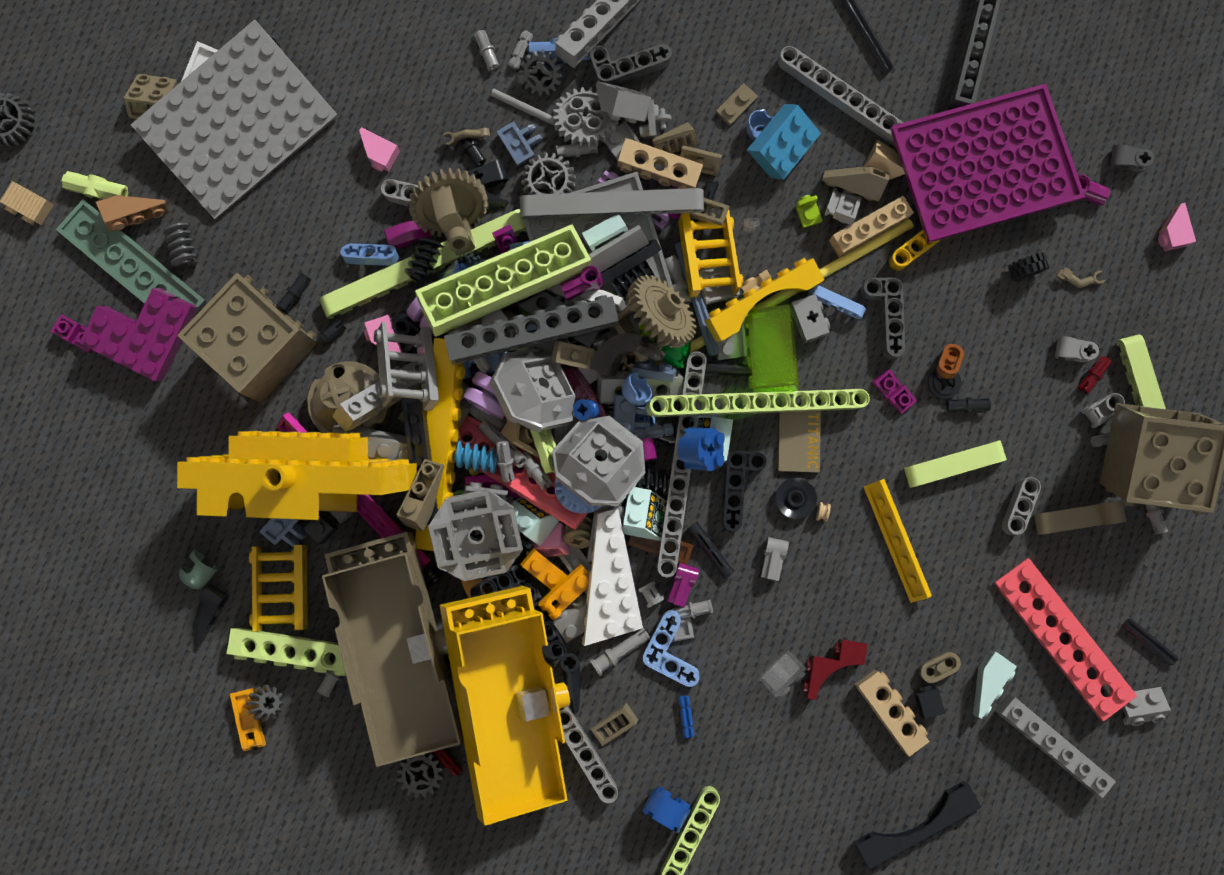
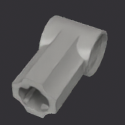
(774, 556)

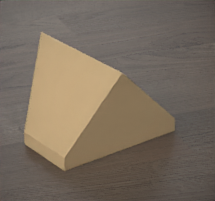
(885, 159)

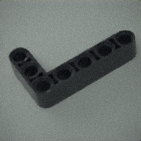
(509, 580)

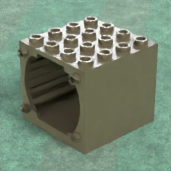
(247, 338)
(1164, 458)

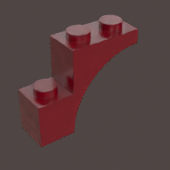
(820, 667)

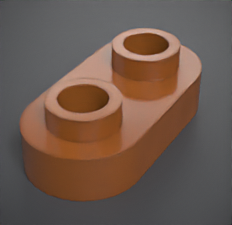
(950, 361)

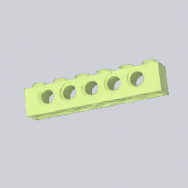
(240, 647)

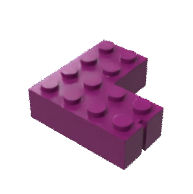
(144, 344)

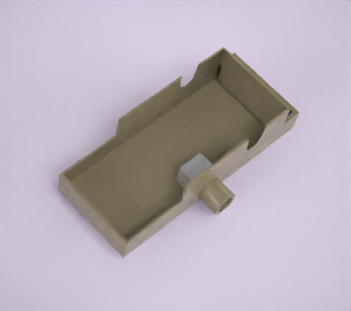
(392, 648)

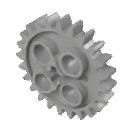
(590, 120)

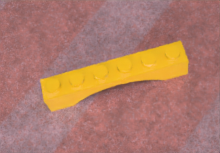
(729, 320)

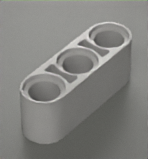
(401, 192)
(1028, 499)

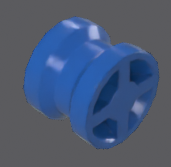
(591, 409)

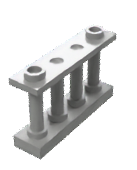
(423, 358)

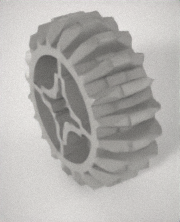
(555, 176)

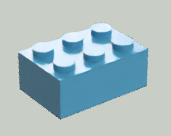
(784, 141)

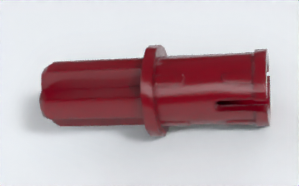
(1094, 375)

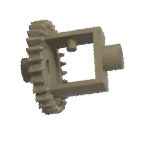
(449, 206)
(660, 311)

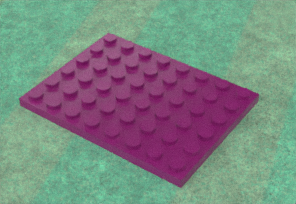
(987, 163)

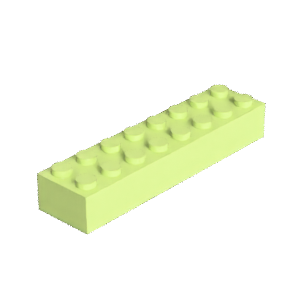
(502, 280)

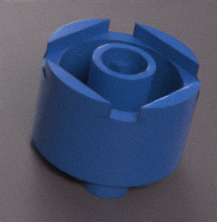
(701, 448)
(666, 810)

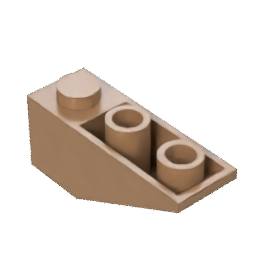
(126, 210)

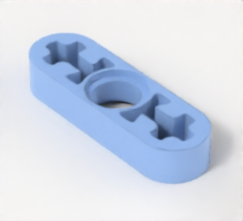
(843, 304)

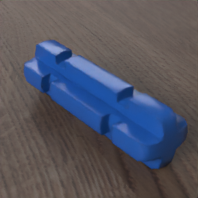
(686, 716)

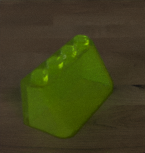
(772, 349)

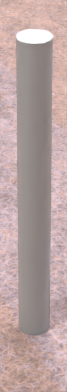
(522, 106)

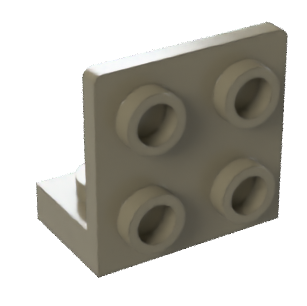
(145, 92)

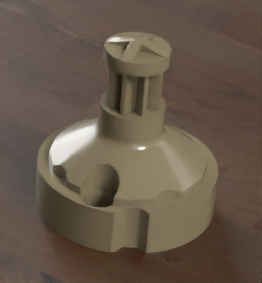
(331, 391)

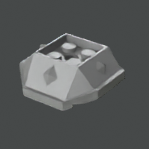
(533, 390)
(594, 480)
(470, 556)

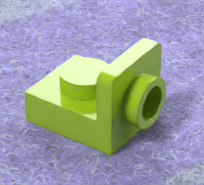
(808, 211)

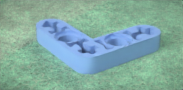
(664, 657)

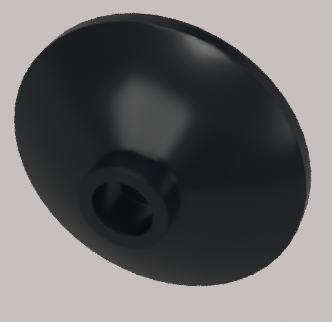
(805, 492)

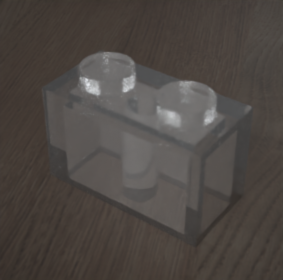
(782, 673)

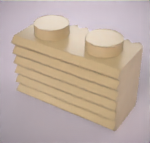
(27, 203)

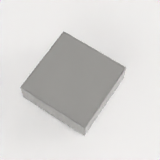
(684, 631)

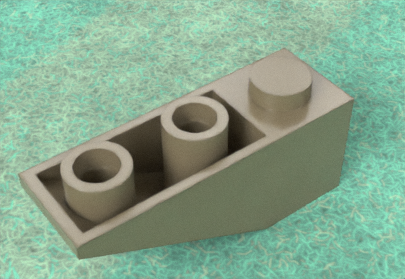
(860, 180)
(421, 496)

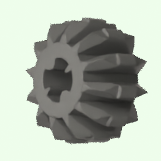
(271, 707)

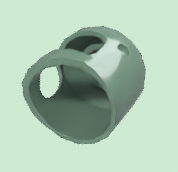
(199, 574)

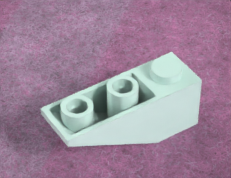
(991, 678)

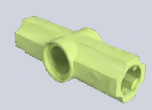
(92, 186)

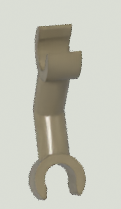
(467, 133)
(1067, 275)

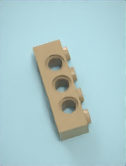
(633, 149)
(871, 226)
(908, 742)

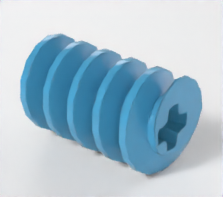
(476, 458)

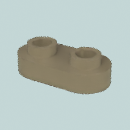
(939, 668)

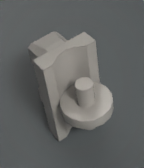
(657, 120)

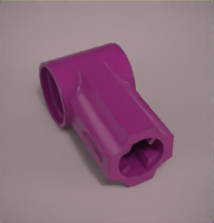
(1094, 192)
(579, 284)
(683, 581)

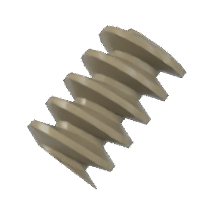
(580, 537)

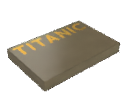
(799, 441)

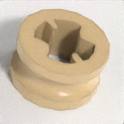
(823, 512)

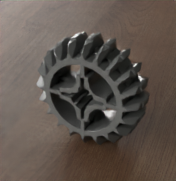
(10, 127)

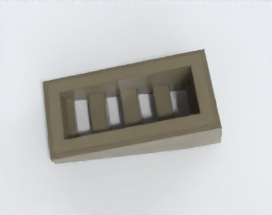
(681, 131)
(711, 219)
(626, 710)

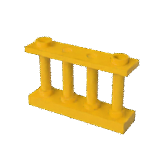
(693, 264)
(298, 597)

